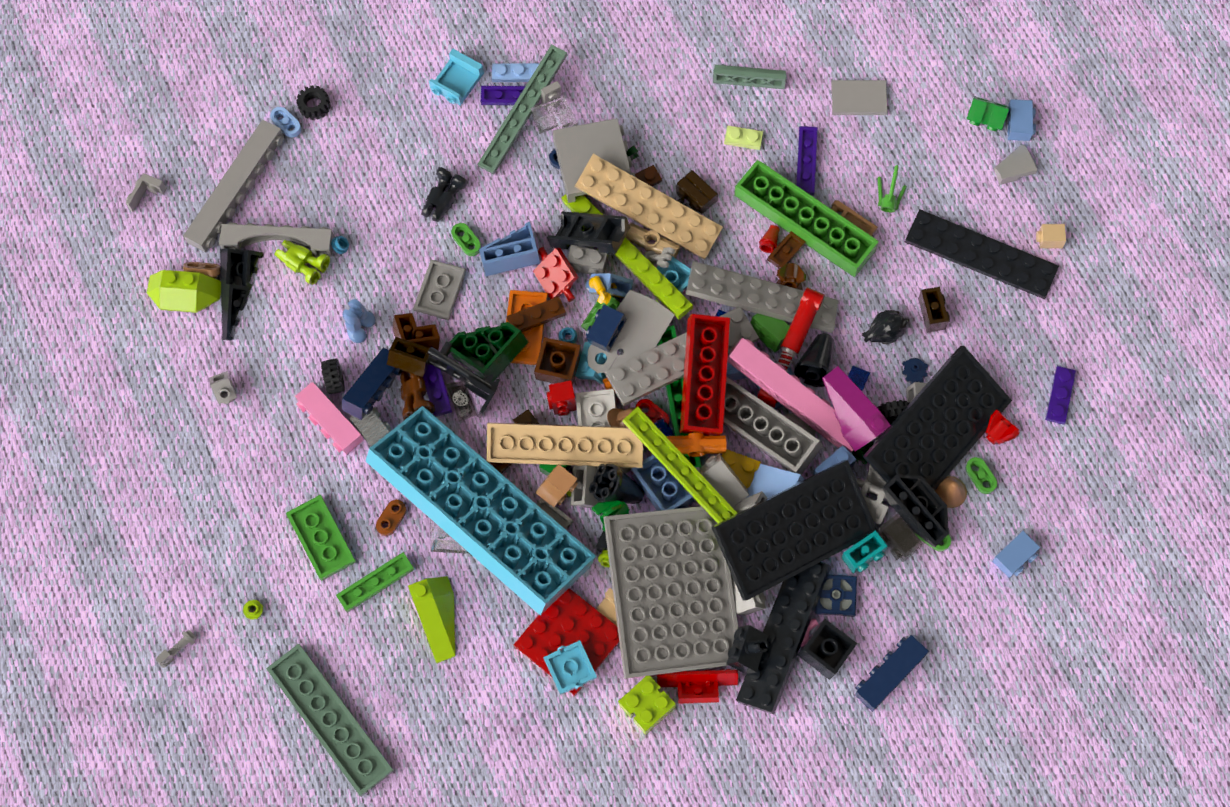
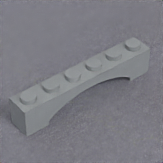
(240, 236)

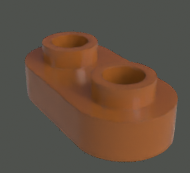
(391, 517)

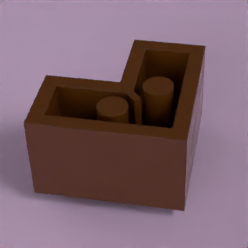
(406, 328)

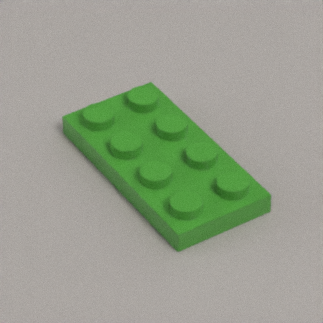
(320, 537)

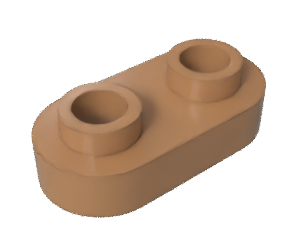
(209, 269)

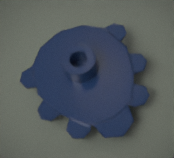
(914, 370)

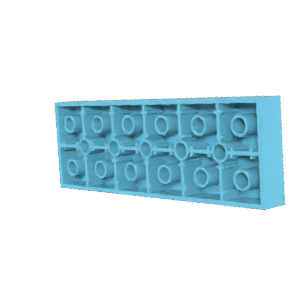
(480, 509)

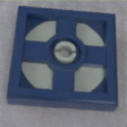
(838, 596)

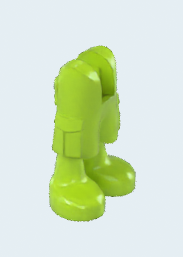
(298, 256)

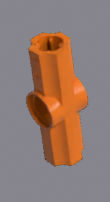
(698, 444)

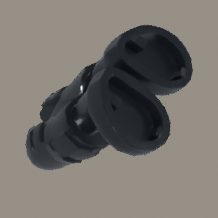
(442, 199)

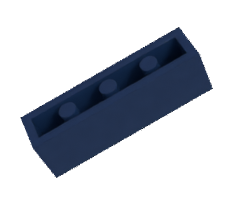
(370, 386)
(891, 672)

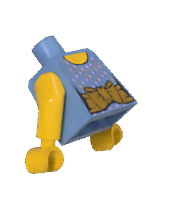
(608, 286)

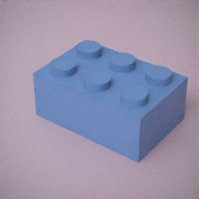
(661, 486)

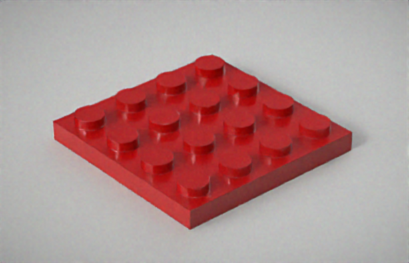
(565, 623)

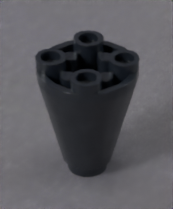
(615, 485)

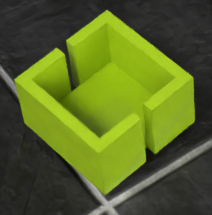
(647, 704)

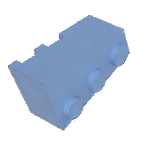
(511, 252)

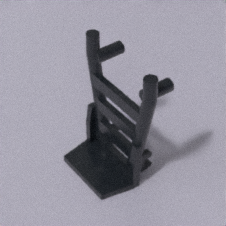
(476, 384)

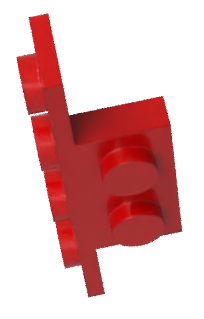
(698, 685)

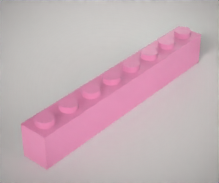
(787, 391)

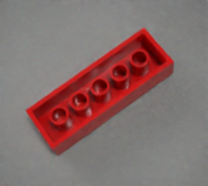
(705, 375)

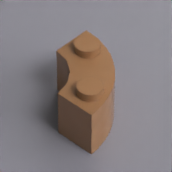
(556, 486)

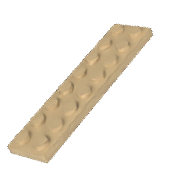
(648, 206)
(563, 445)

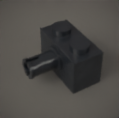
(747, 649)

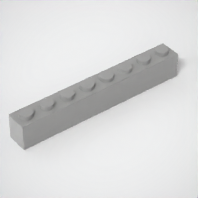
(234, 186)

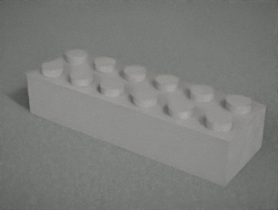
(768, 429)

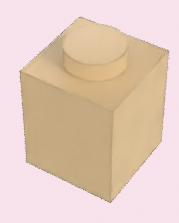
(1051, 236)

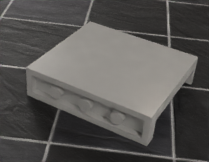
(578, 143)

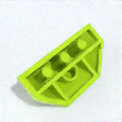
(183, 290)

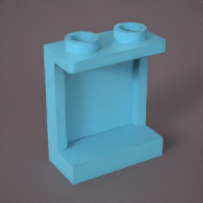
(457, 78)

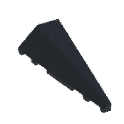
(236, 273)

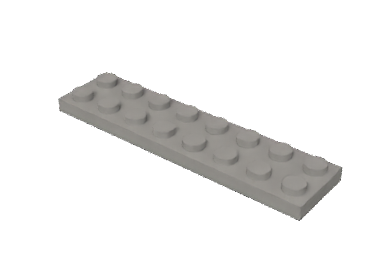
(755, 295)
(667, 361)

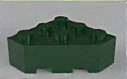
(488, 349)

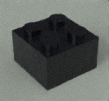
(827, 649)

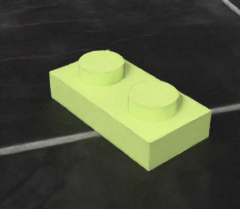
(743, 137)

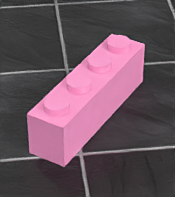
(329, 418)

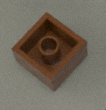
(557, 361)

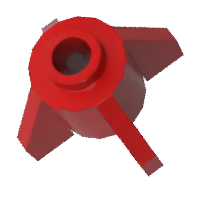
(1000, 429)

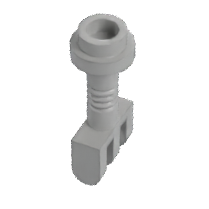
(662, 258)
(166, 657)

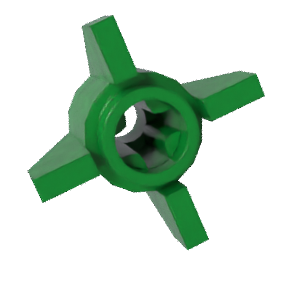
(610, 509)

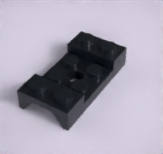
(590, 230)

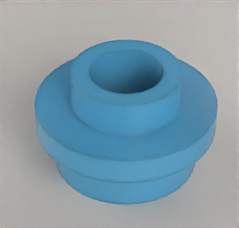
(340, 244)
(568, 331)

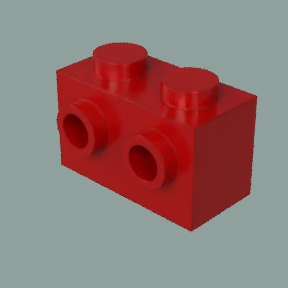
(561, 398)

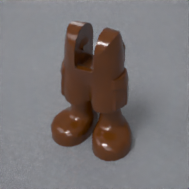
(414, 389)

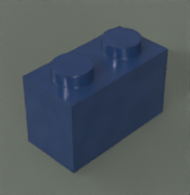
(605, 328)

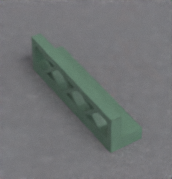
(749, 76)

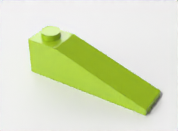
(435, 609)

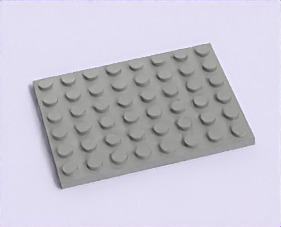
(670, 591)

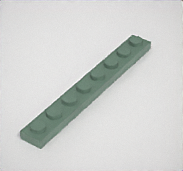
(522, 109)

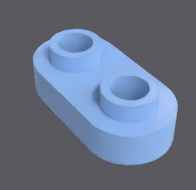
(287, 122)

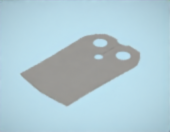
(640, 333)

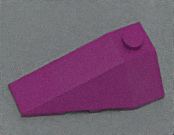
(855, 412)

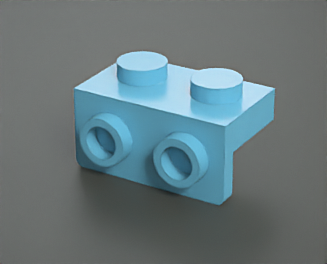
(585, 371)

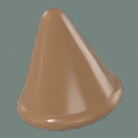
(952, 491)

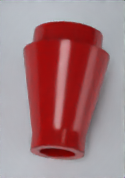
(770, 239)

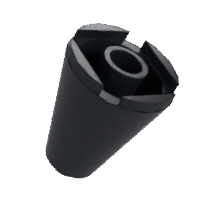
(816, 361)

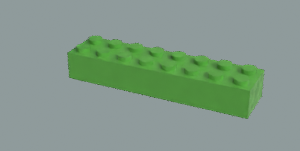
(806, 217)

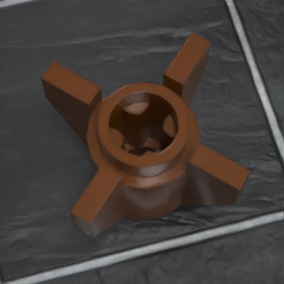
(791, 276)

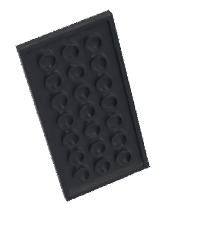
(939, 422)
(794, 530)

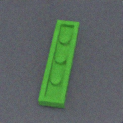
(375, 582)

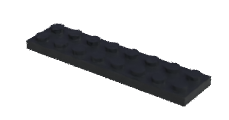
(982, 254)
(785, 633)

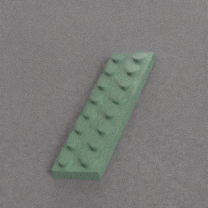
(330, 720)

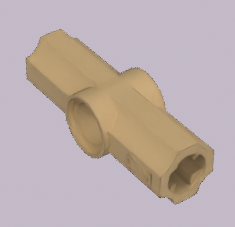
(641, 237)

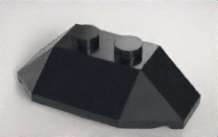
(918, 506)

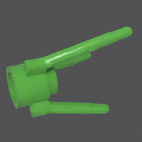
(889, 202)

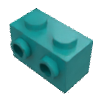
(864, 552)

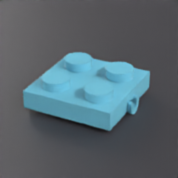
(570, 667)

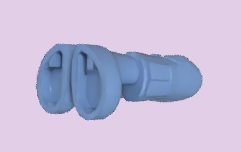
(355, 318)

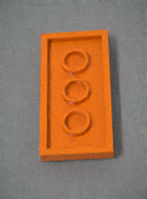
(517, 302)

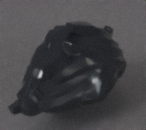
(886, 327)

